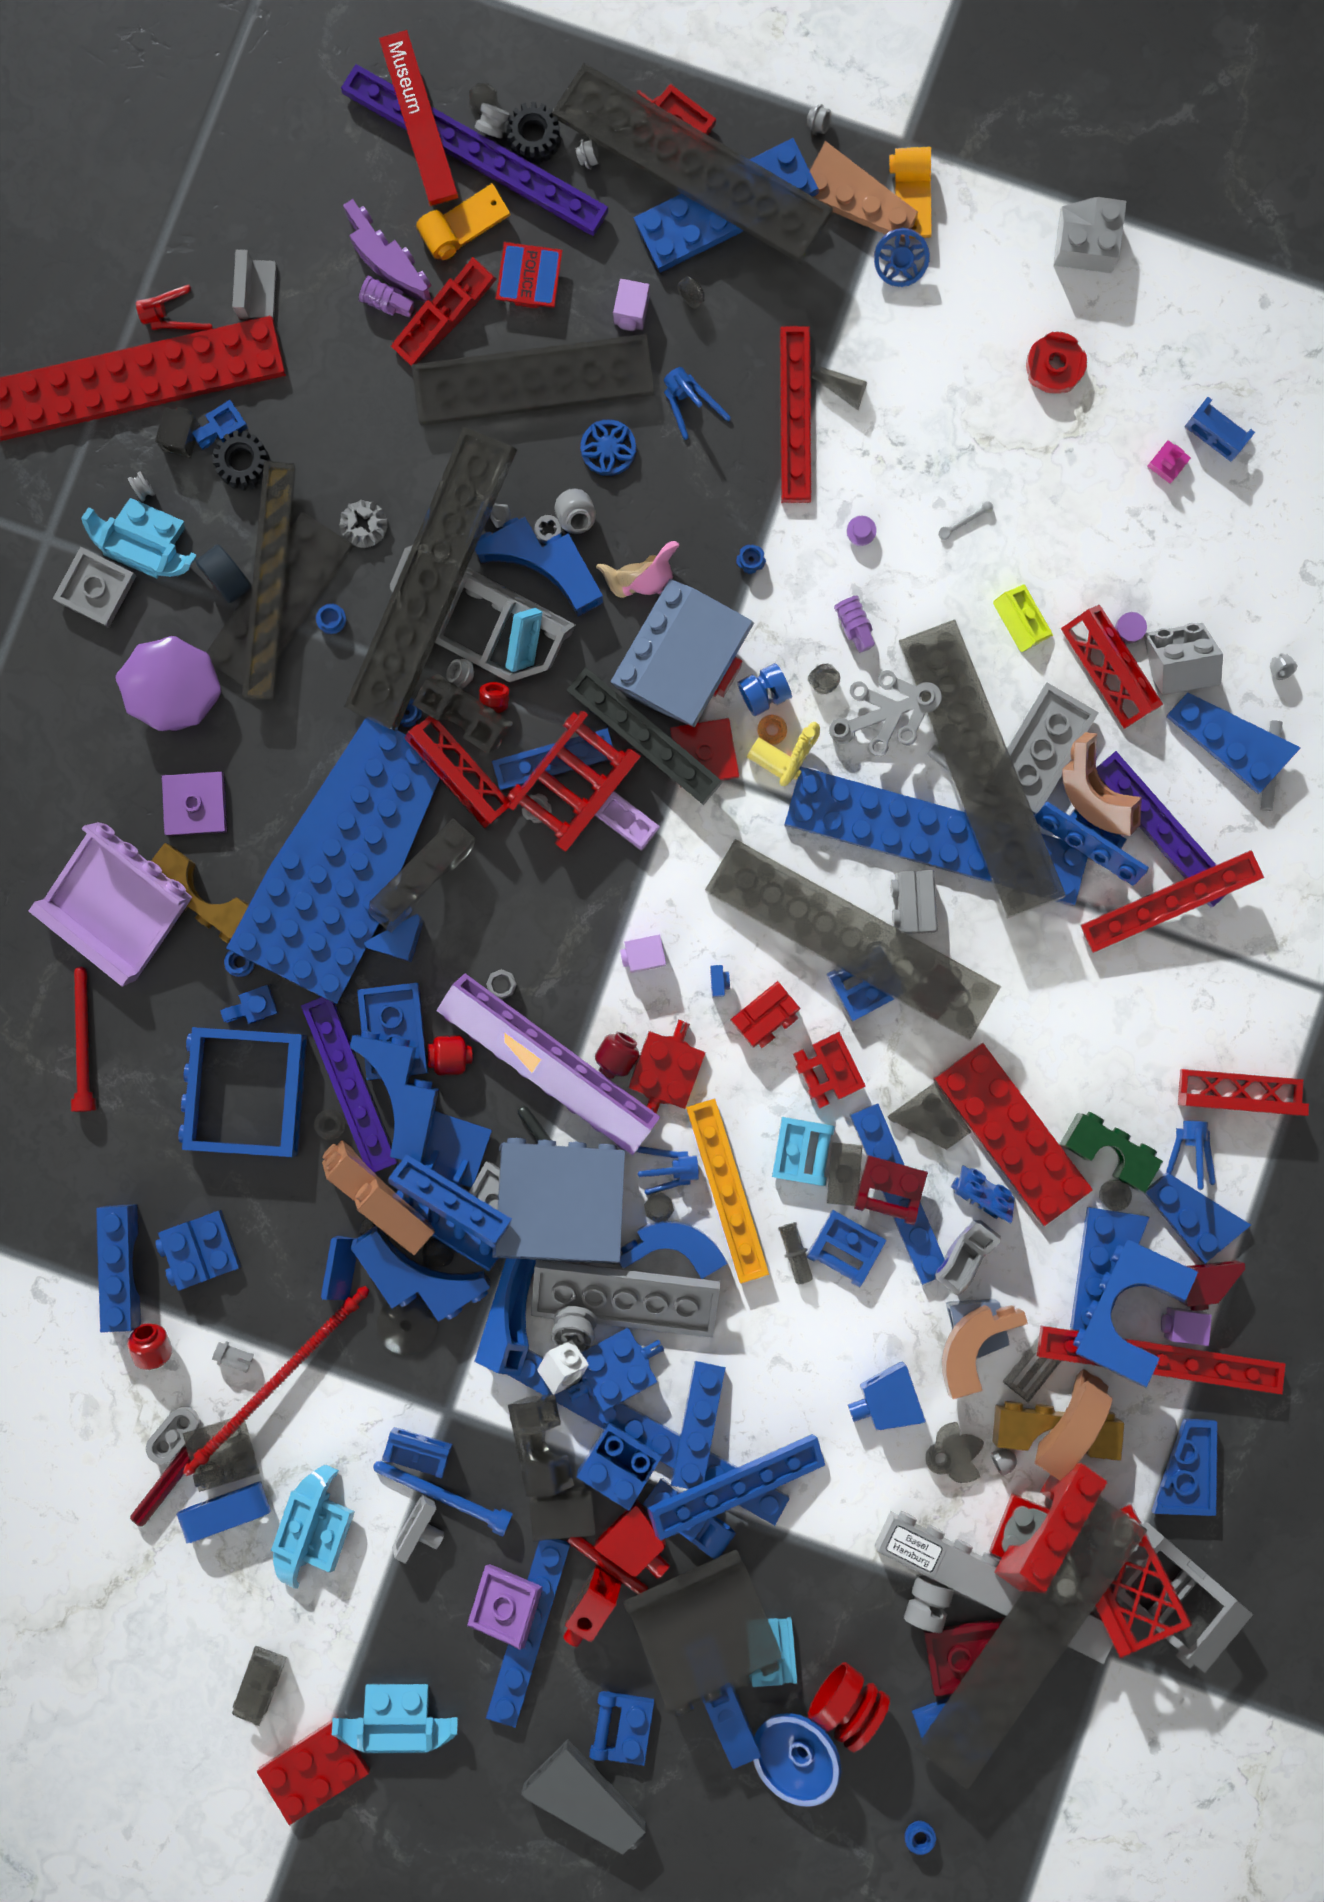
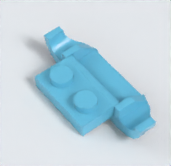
(140, 539)
(310, 1528)
(395, 1722)

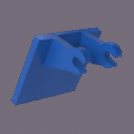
(456, 1148)

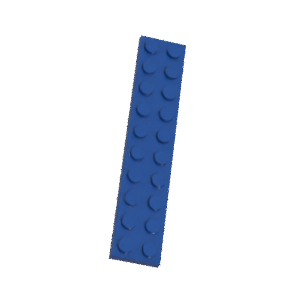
(907, 828)

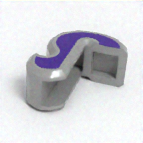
(966, 1256)

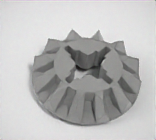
(359, 536)

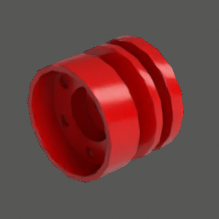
(849, 1707)

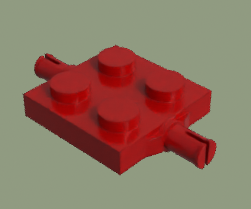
(684, 108)
(667, 1068)

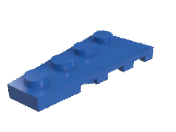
(1100, 1239)

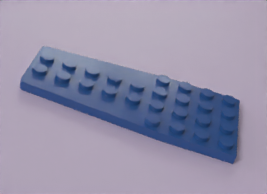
(344, 850)

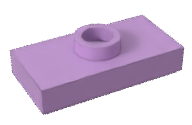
(627, 821)

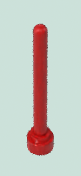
(83, 1099)

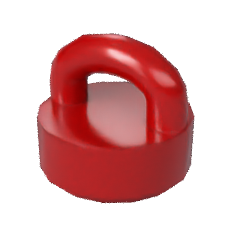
(495, 696)

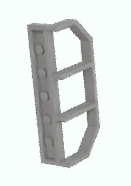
(507, 603)

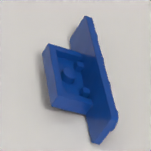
(1097, 844)

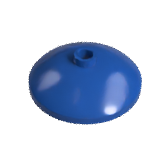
(789, 1770)

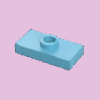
(523, 639)

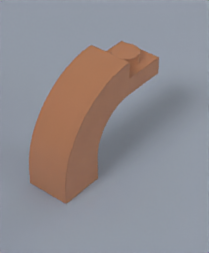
(1092, 797)
(964, 1342)
(1077, 1428)

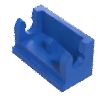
(1218, 430)
(417, 1452)

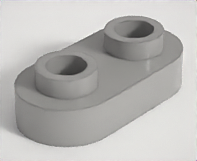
(172, 1433)

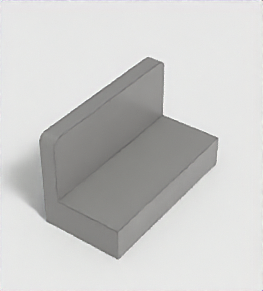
(253, 286)

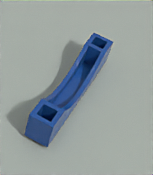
(505, 1335)

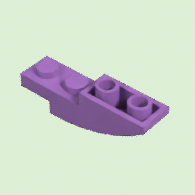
(385, 259)

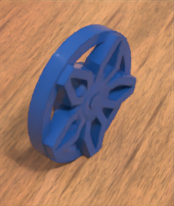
(901, 257)
(608, 447)

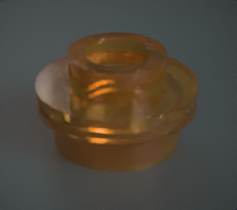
(776, 721)

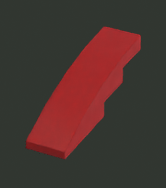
(444, 312)

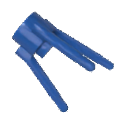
(682, 386)
(1196, 1135)
(684, 1168)

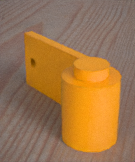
(913, 183)
(462, 224)

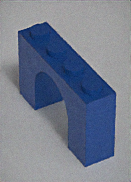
(1133, 1268)

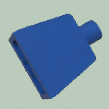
(889, 1400)

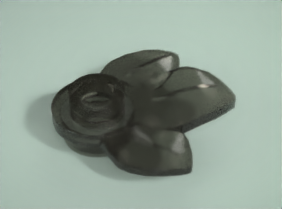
(958, 1451)

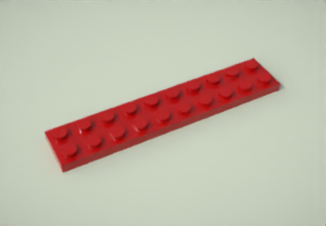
(139, 377)

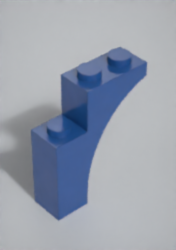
(556, 561)
(411, 1103)
(401, 1277)

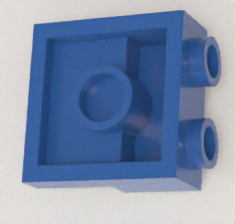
(197, 1250)

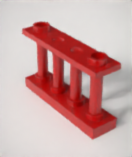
(602, 784)

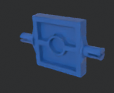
(616, 1370)

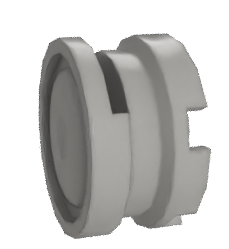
(574, 1324)

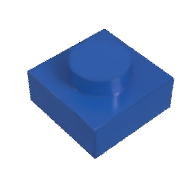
(719, 980)

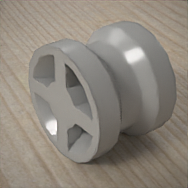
(492, 120)

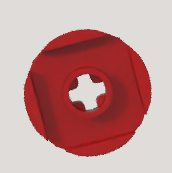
(1070, 354)

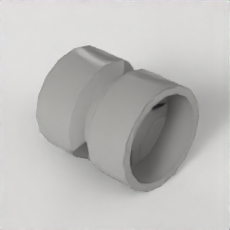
(929, 1603)

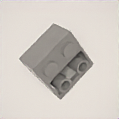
(1183, 658)

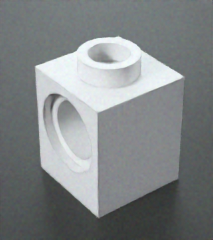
(562, 1367)

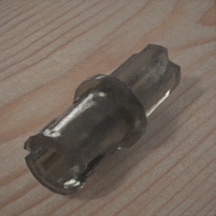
(795, 1253)

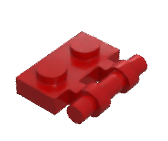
(837, 1065)

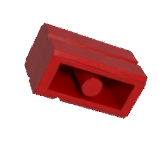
(765, 1015)

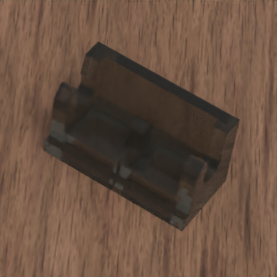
(258, 1685)

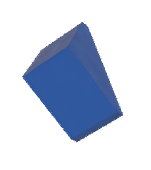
(401, 941)

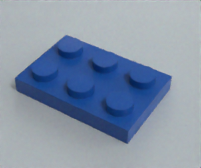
(394, 1013)

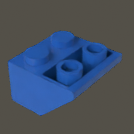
(618, 1466)

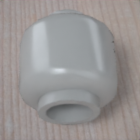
(575, 511)

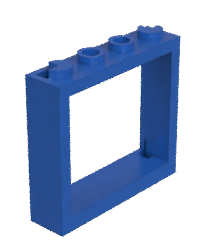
(292, 1097)

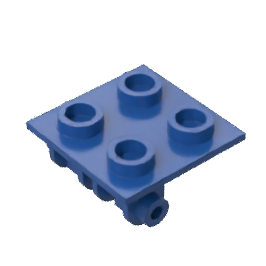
(994, 1198)

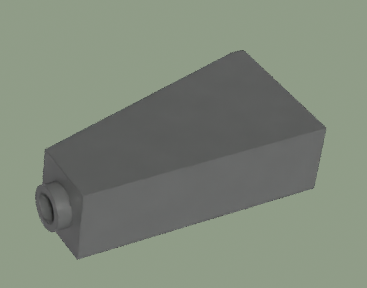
(585, 1799)

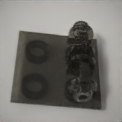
(229, 1463)

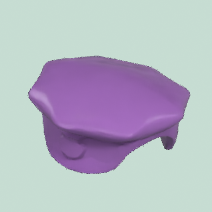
(168, 684)

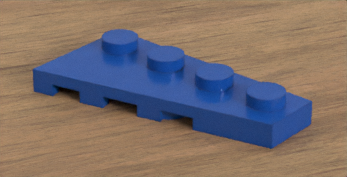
(1236, 743)

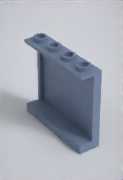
(561, 1201)

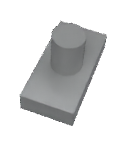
(417, 1530)

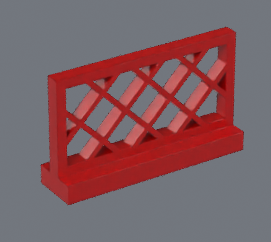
(1113, 1614)

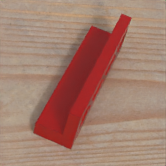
(1121, 661)
(453, 775)
(1246, 1103)

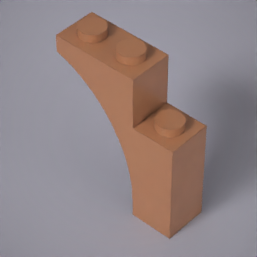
(375, 1198)

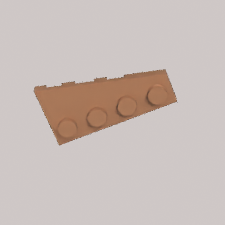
(858, 194)

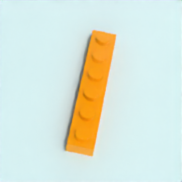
(727, 1191)

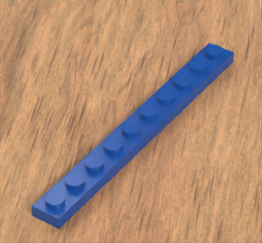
(647, 1431)

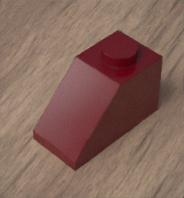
(1212, 1283)

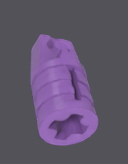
(385, 298)
(855, 623)

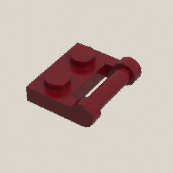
(893, 1179)

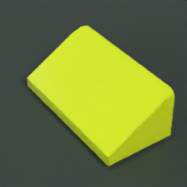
(1022, 618)

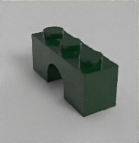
(1135, 1163)

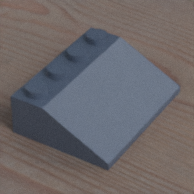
(681, 653)

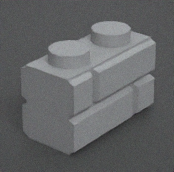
(915, 901)

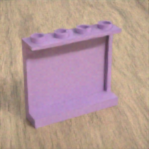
(112, 904)

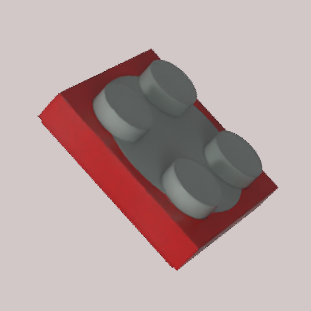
(1018, 1524)

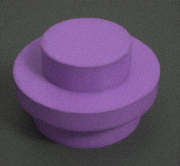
(861, 530)

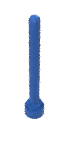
(496, 1520)

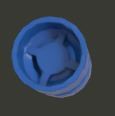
(765, 689)

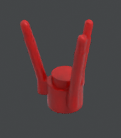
(153, 310)

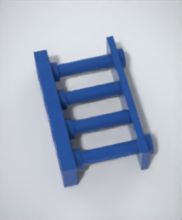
(455, 1214)

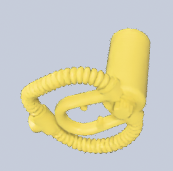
(780, 763)

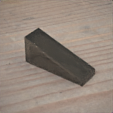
(844, 386)

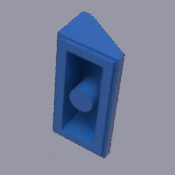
(339, 1269)

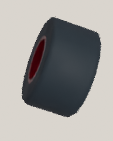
(223, 573)

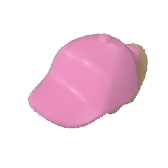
(643, 577)

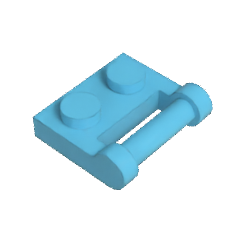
(793, 1149)

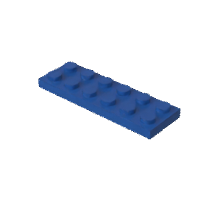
(685, 228)

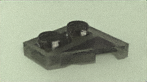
(931, 1117)

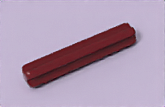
(160, 1489)

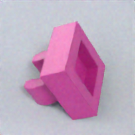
(1169, 461)

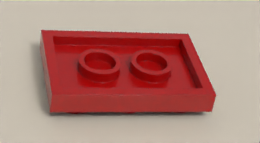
(311, 1773)

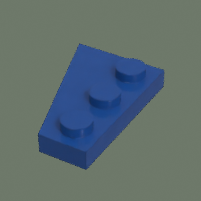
(1195, 1218)
(1191, 1472)

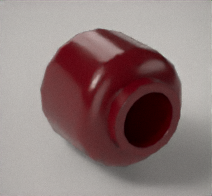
(616, 1055)

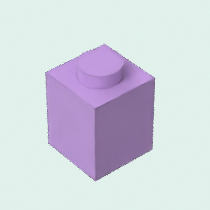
(631, 305)
(643, 954)

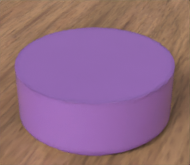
(1131, 627)

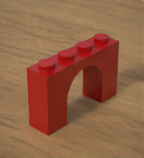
(1038, 1560)

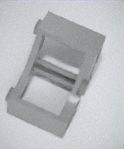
(1222, 1628)

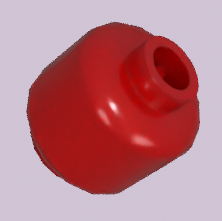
(449, 1055)
(149, 1346)

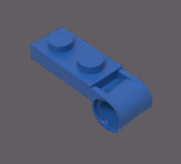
(710, 1535)

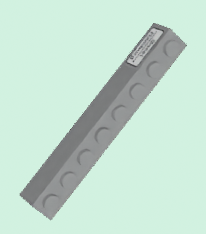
(971, 1574)

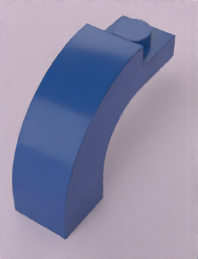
(677, 1236)

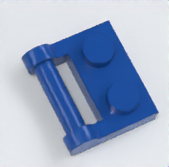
(858, 999)
(851, 1239)
(632, 1728)

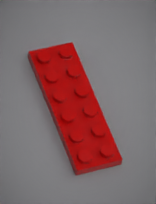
(1013, 1134)

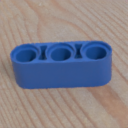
(223, 1512)

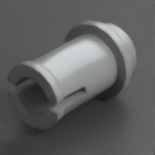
(230, 1356)

